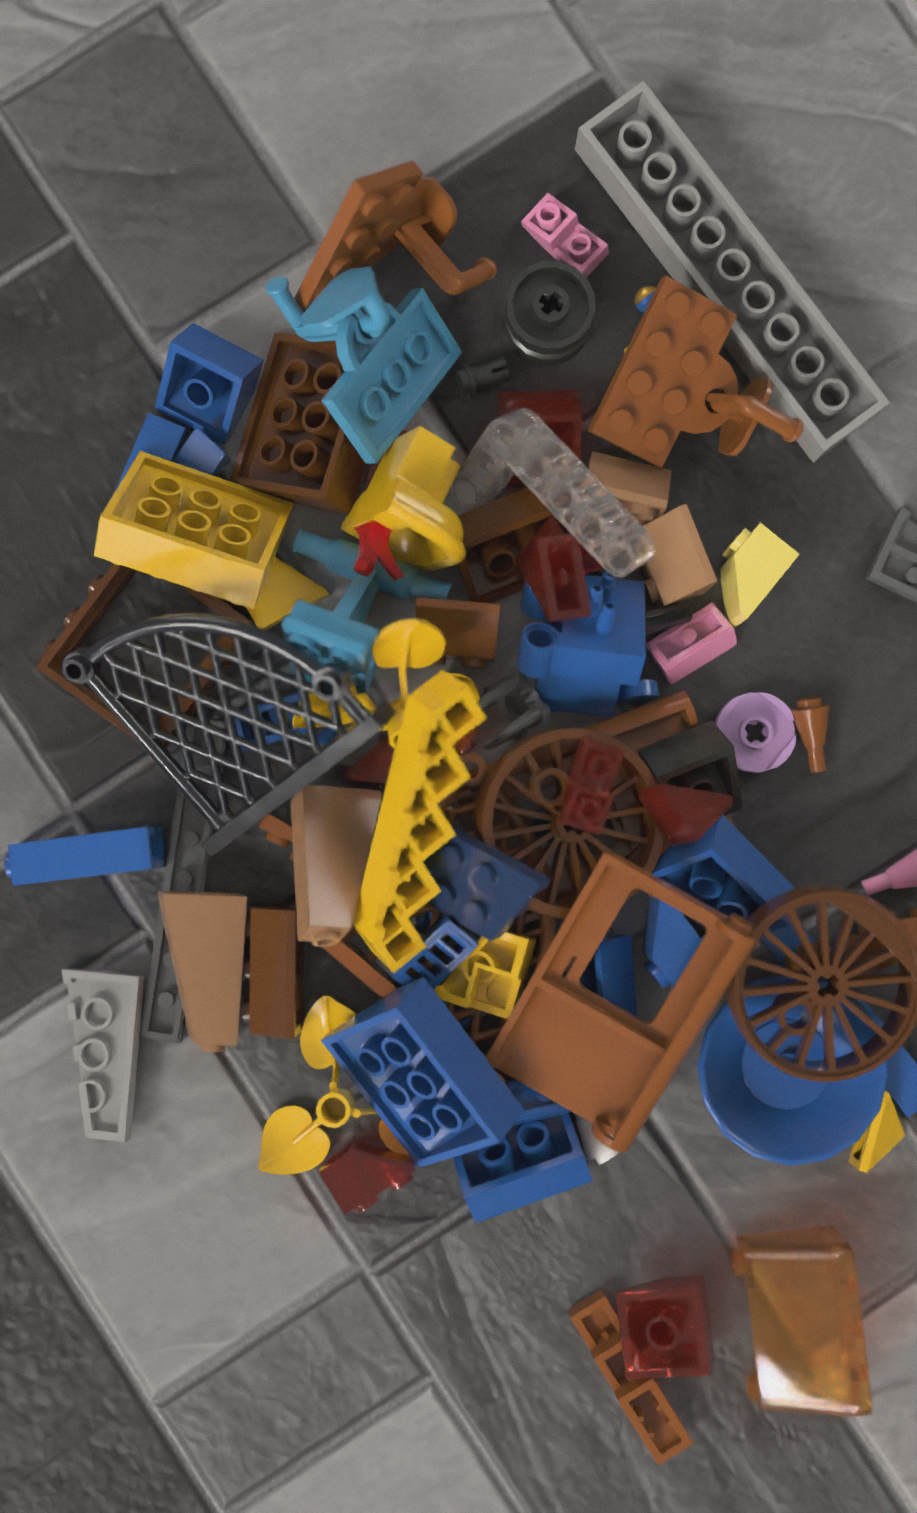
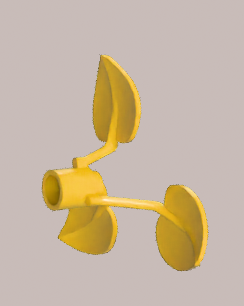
(398, 645)
(290, 1136)

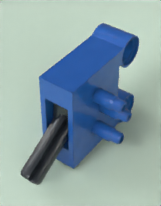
(598, 647)

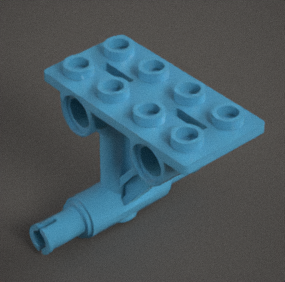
(343, 634)

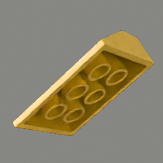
(193, 529)

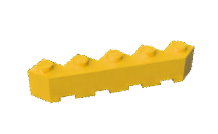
(410, 820)

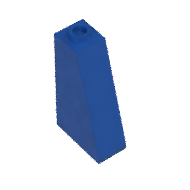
(86, 855)

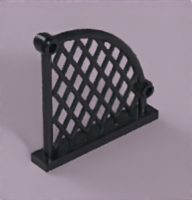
(329, 683)

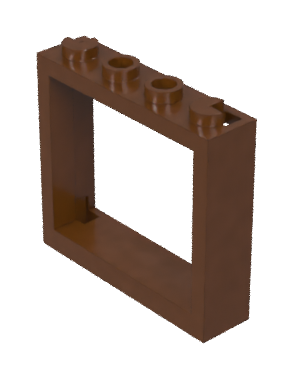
(82, 621)

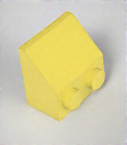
(752, 570)

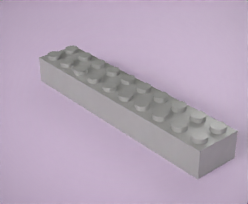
(722, 255)

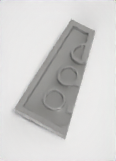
(106, 1032)

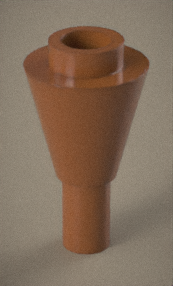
(812, 722)

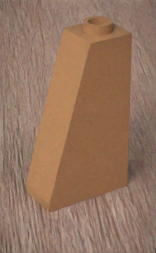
(330, 857)
(207, 957)

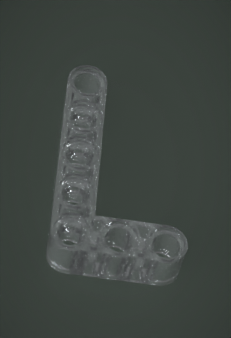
(529, 449)

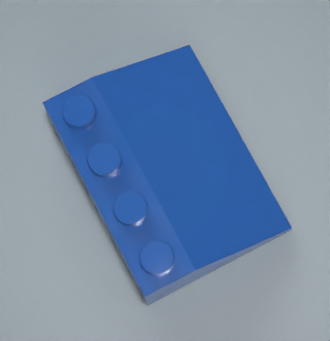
(424, 1075)

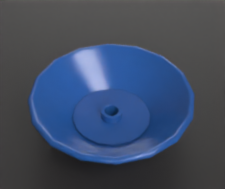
(776, 1112)

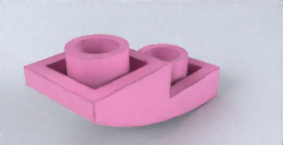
(563, 237)

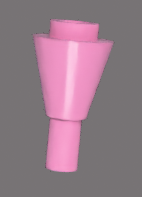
(900, 875)

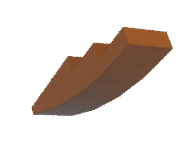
(639, 1398)

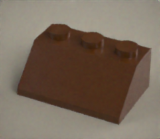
(493, 541)
(274, 972)

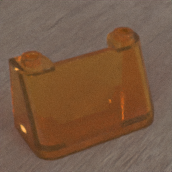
(804, 1322)

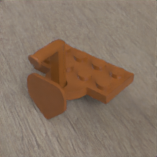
(381, 215)
(669, 378)

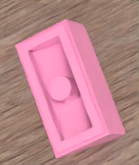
(692, 644)

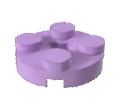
(777, 730)

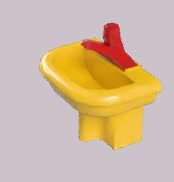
(404, 508)

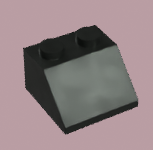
(696, 760)

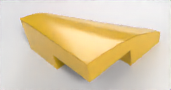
(281, 593)
(491, 975)

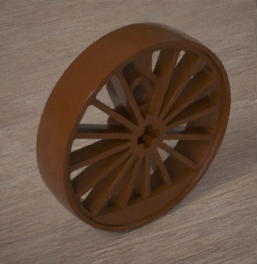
(564, 841)
(839, 974)

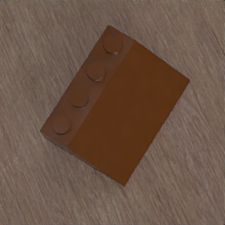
(291, 438)

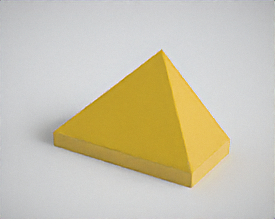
(878, 1138)

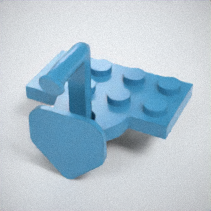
(386, 353)

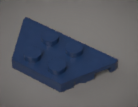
(481, 884)

